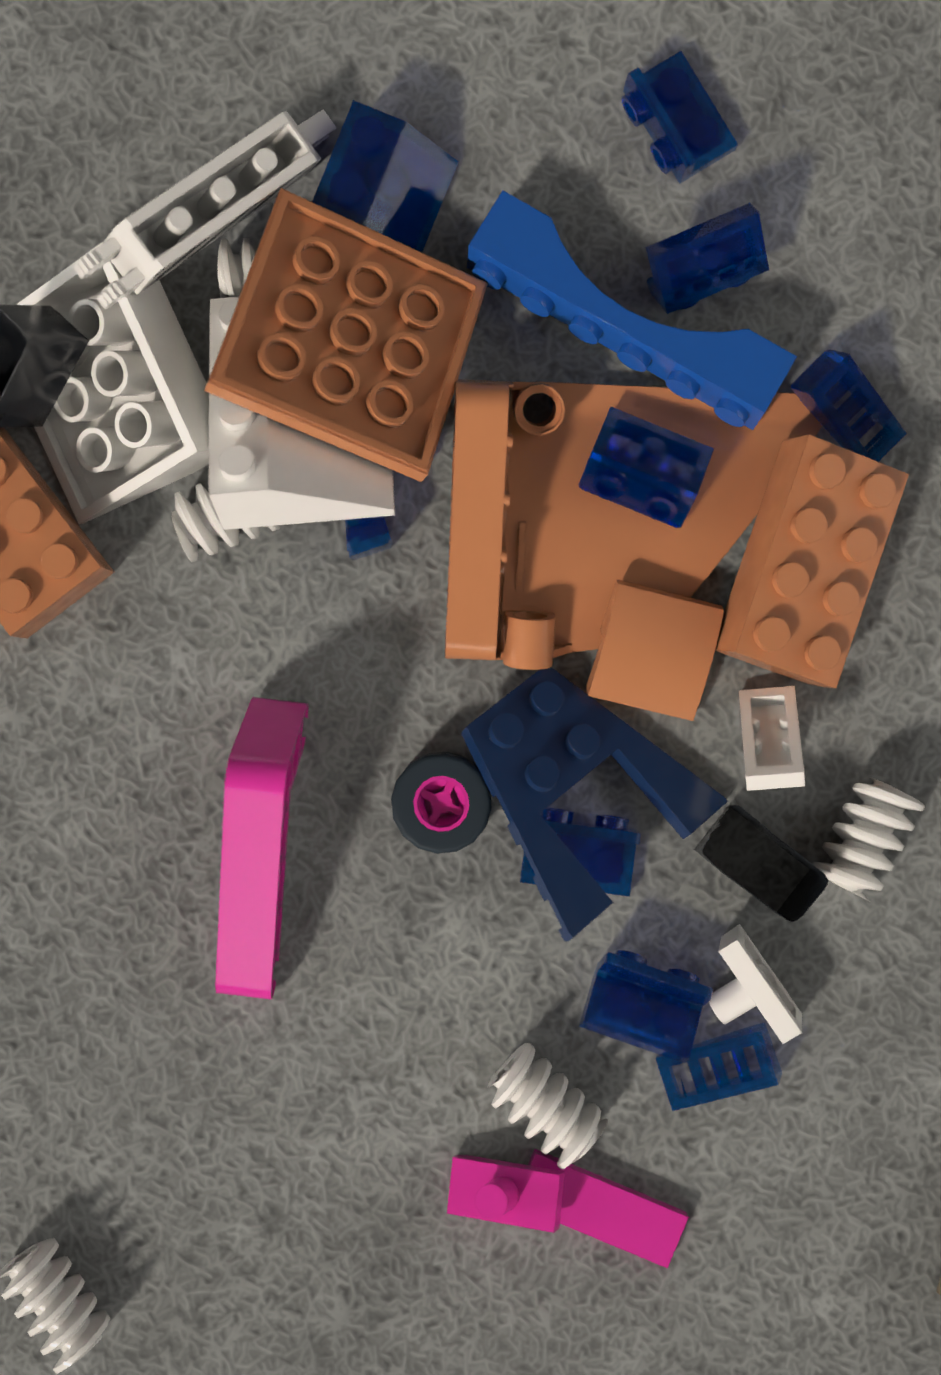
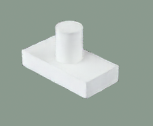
(771, 738)
(754, 987)

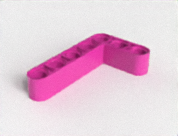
(255, 845)

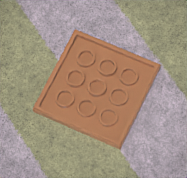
(348, 336)

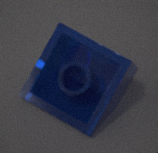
(386, 176)

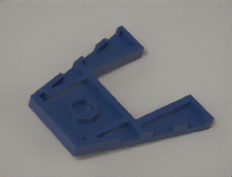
(542, 745)

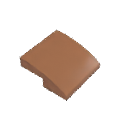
(655, 650)

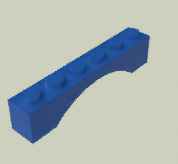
(726, 370)

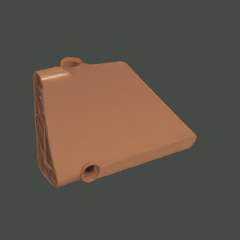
(543, 556)

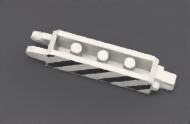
(206, 204)

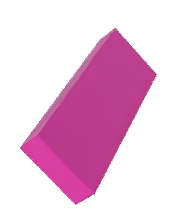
(617, 1213)

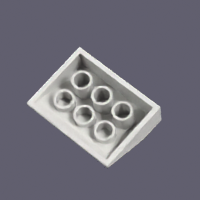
(133, 402)
(278, 474)

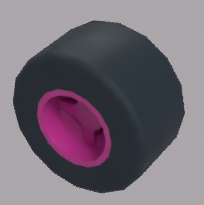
(435, 819)

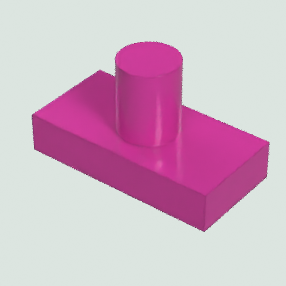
(506, 1192)

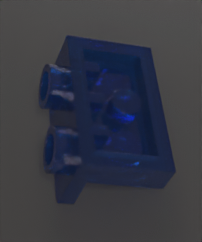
(678, 117)
(707, 259)
(646, 468)
(602, 848)
(645, 1005)

